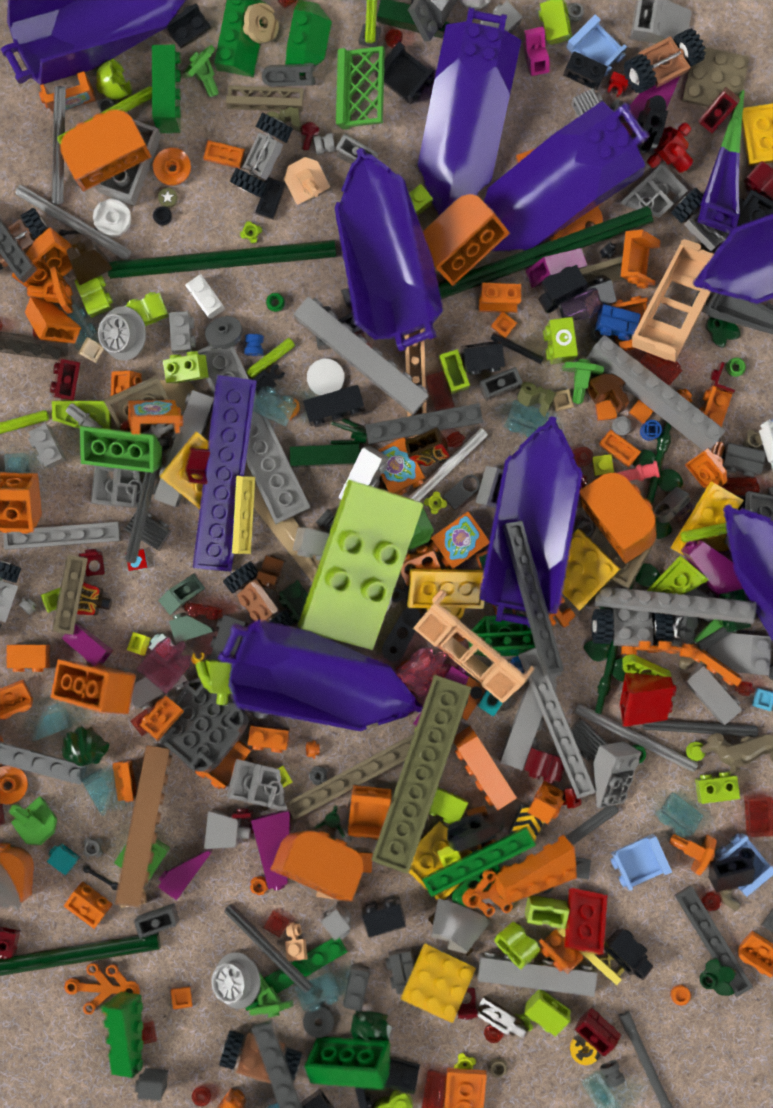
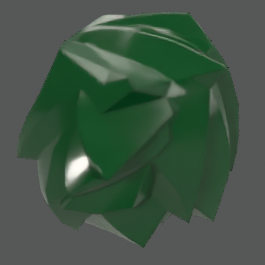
(84, 747)
(370, 1026)

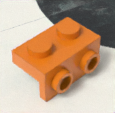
(14, 699)
(757, 952)

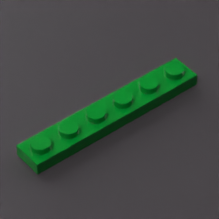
(478, 861)
(316, 959)

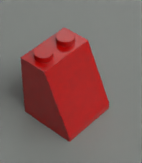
(646, 698)

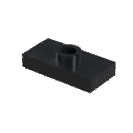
(270, 198)

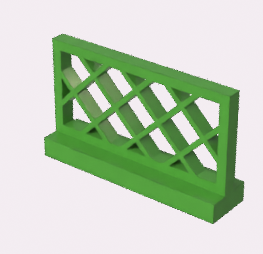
(345, 92)

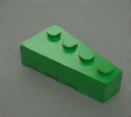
(165, 88)
(124, 1033)

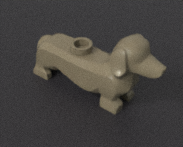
(740, 753)

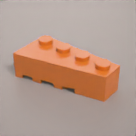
(483, 767)
(538, 872)

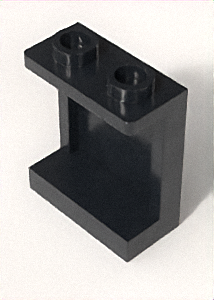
(406, 74)

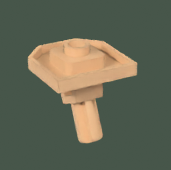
(305, 179)

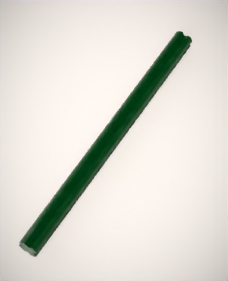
(531, 256)
(222, 259)
(79, 954)

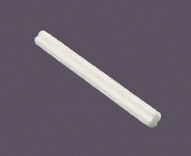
(450, 464)

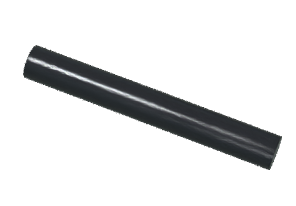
(517, 348)

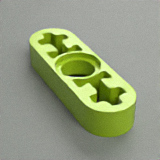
(636, 664)

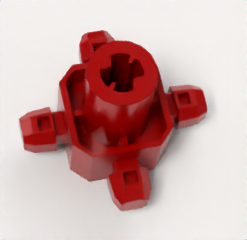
(672, 149)

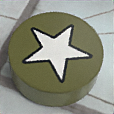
(167, 197)

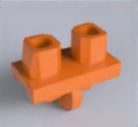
(564, 617)

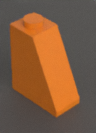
(51, 322)

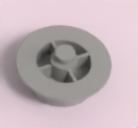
(122, 333)
(236, 980)

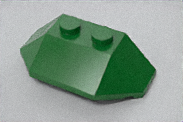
(308, 35)
(504, 636)

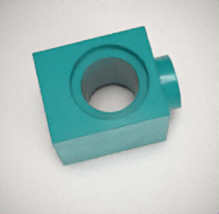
(491, 709)
(62, 858)

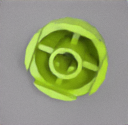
(110, 80)

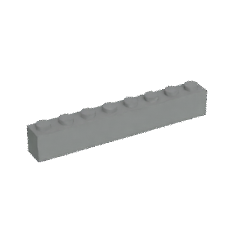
(360, 355)
(656, 394)

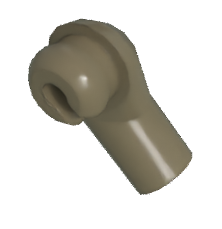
(685, 662)
(726, 898)

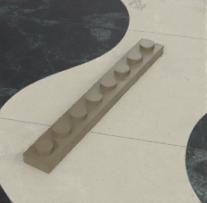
(345, 780)

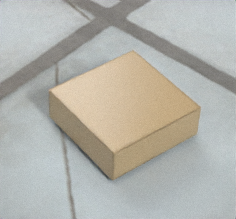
(91, 350)
(563, 400)

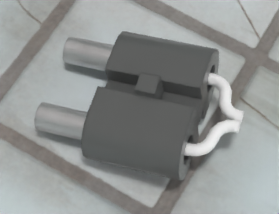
(684, 629)

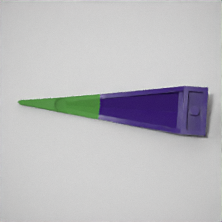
(721, 196)

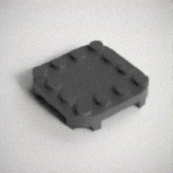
(204, 729)

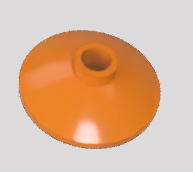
(171, 157)
(19, 784)

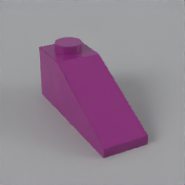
(179, 876)

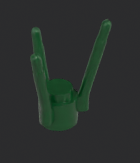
(358, 432)
(332, 820)

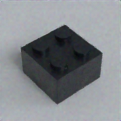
(483, 356)
(383, 916)

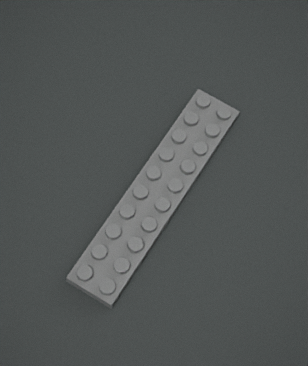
(264, 453)

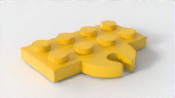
(707, 513)
(461, 589)

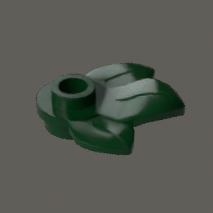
(724, 331)
(720, 975)

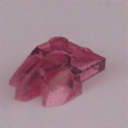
(165, 665)
(421, 668)

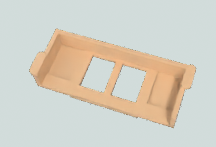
(660, 337)
(438, 627)

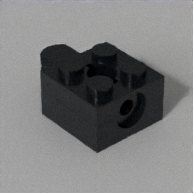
(753, 207)

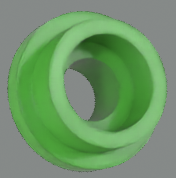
(741, 365)

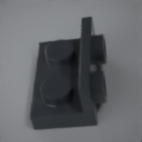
(188, 25)
(585, 70)

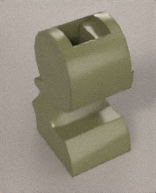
(289, 114)
(530, 395)

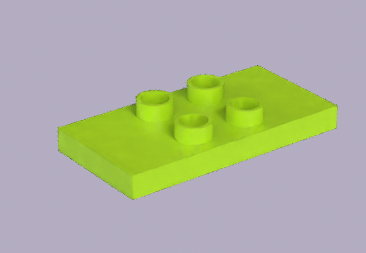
(360, 564)

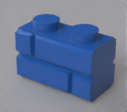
(617, 322)

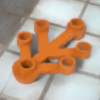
(686, 651)
(474, 896)
(105, 987)

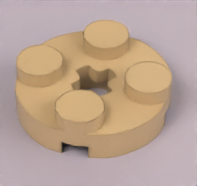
(252, 26)

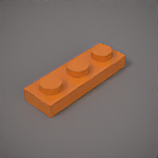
(715, 666)

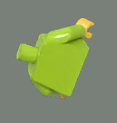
(214, 677)

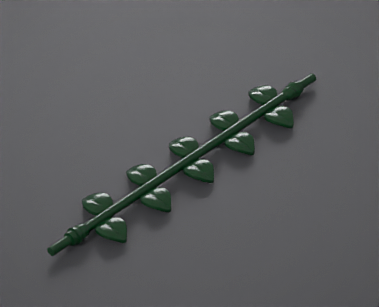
(648, 573)

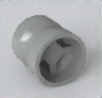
(328, 143)

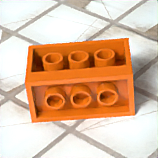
(19, 502)

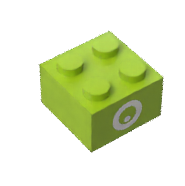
(560, 340)

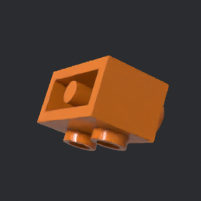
(28, 656)
(268, 737)

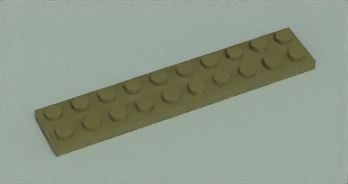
(421, 774)

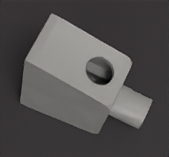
(224, 831)

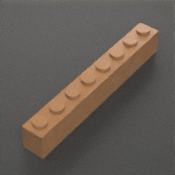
(142, 827)

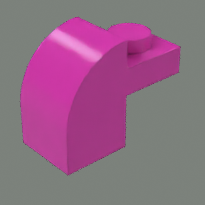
(535, 51)

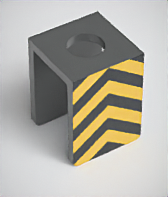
(525, 819)

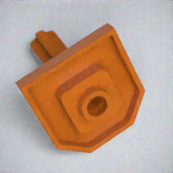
(56, 291)
(708, 466)
(702, 853)

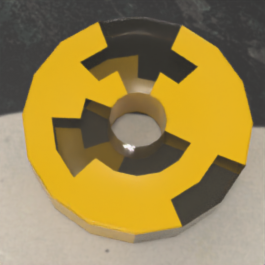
(583, 1058)

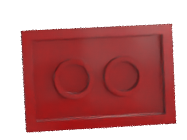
(586, 921)

